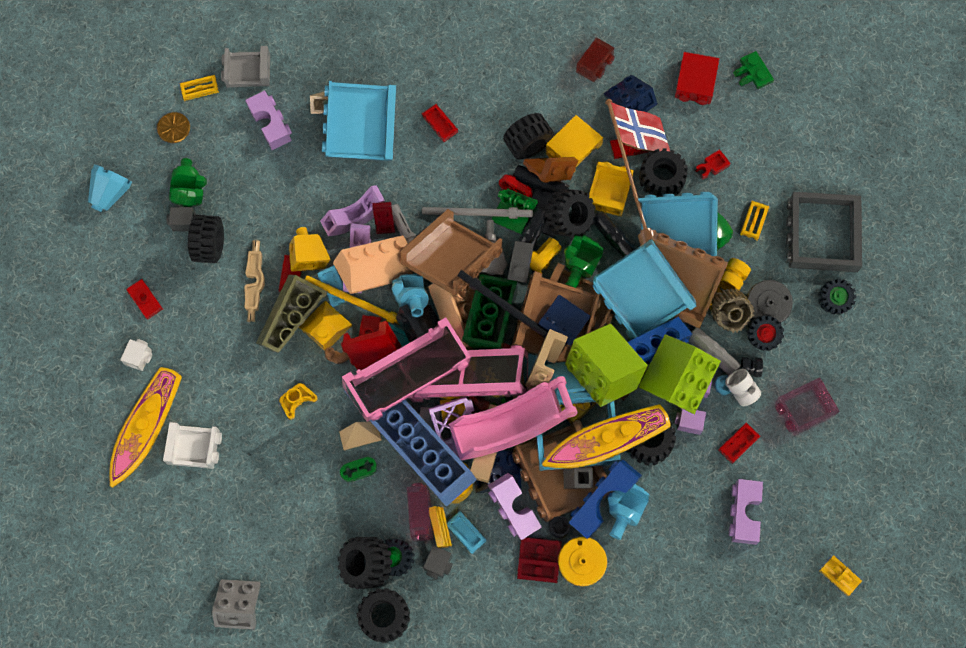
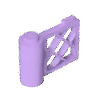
(468, 409)

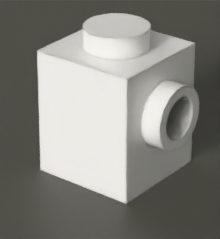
(136, 354)

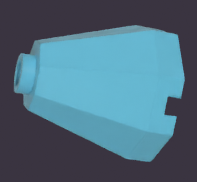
(106, 188)

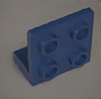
(632, 94)
(565, 319)
(503, 464)

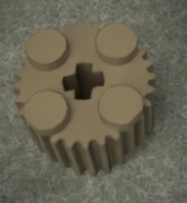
(731, 310)

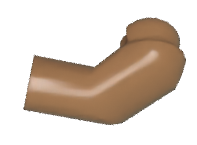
(335, 357)

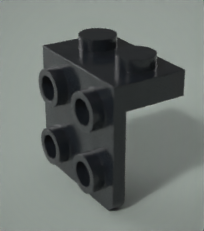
(416, 326)

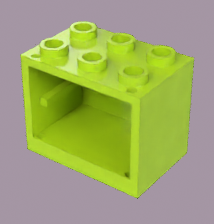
(605, 365)
(679, 374)

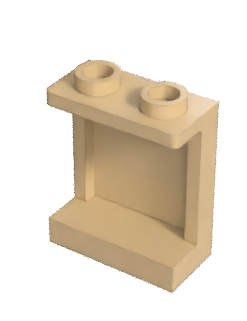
(549, 351)

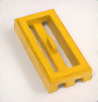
(202, 90)
(750, 234)
(440, 527)

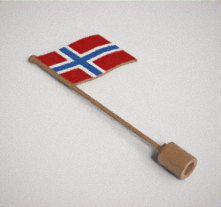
(640, 132)

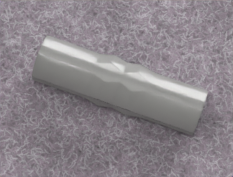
(708, 345)

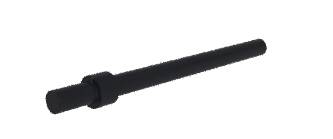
(475, 284)

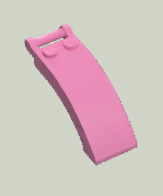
(512, 421)

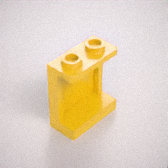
(574, 140)
(610, 188)

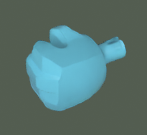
(410, 290)
(626, 508)

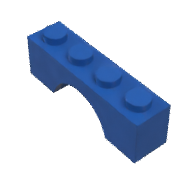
(589, 518)

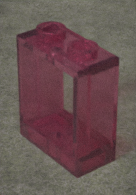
(823, 398)
(419, 516)

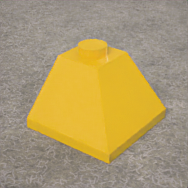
(325, 326)

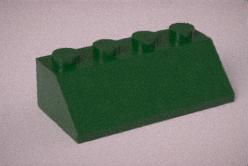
(487, 321)

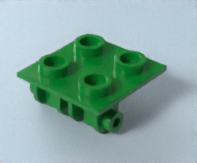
(514, 199)

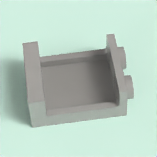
(246, 68)

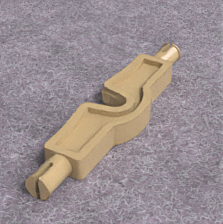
(253, 290)

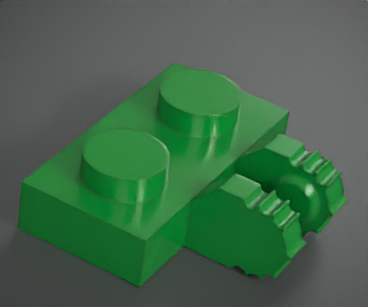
(756, 71)

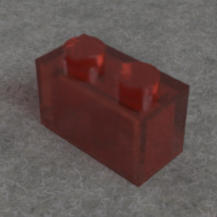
(595, 60)

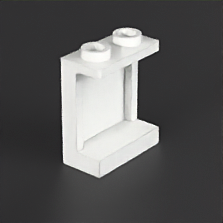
(192, 446)

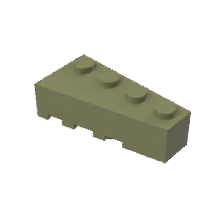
(289, 312)

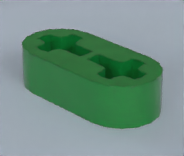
(356, 465)

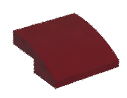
(539, 559)

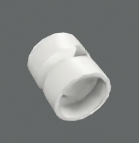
(743, 387)

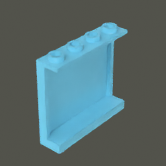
(359, 121)
(684, 218)
(643, 290)

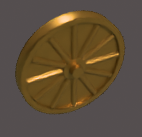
(173, 127)

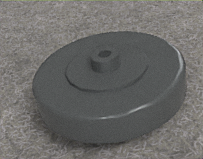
(770, 299)

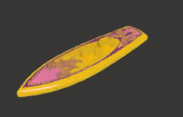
(143, 425)
(608, 438)

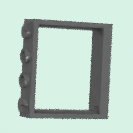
(792, 238)

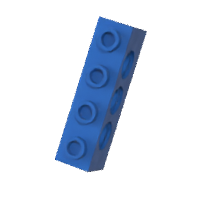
(648, 343)

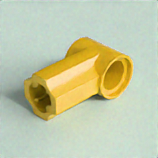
(541, 258)

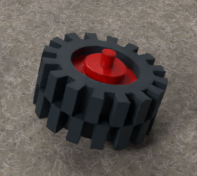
(765, 332)

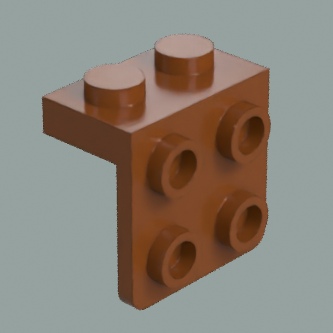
(552, 168)

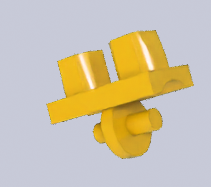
(840, 575)

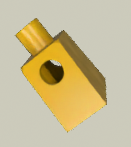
(307, 252)

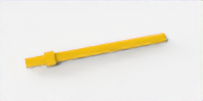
(390, 316)

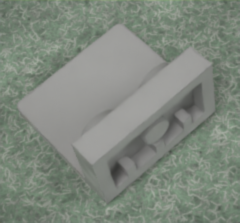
(236, 604)

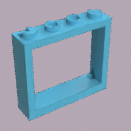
(578, 397)

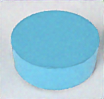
(720, 385)

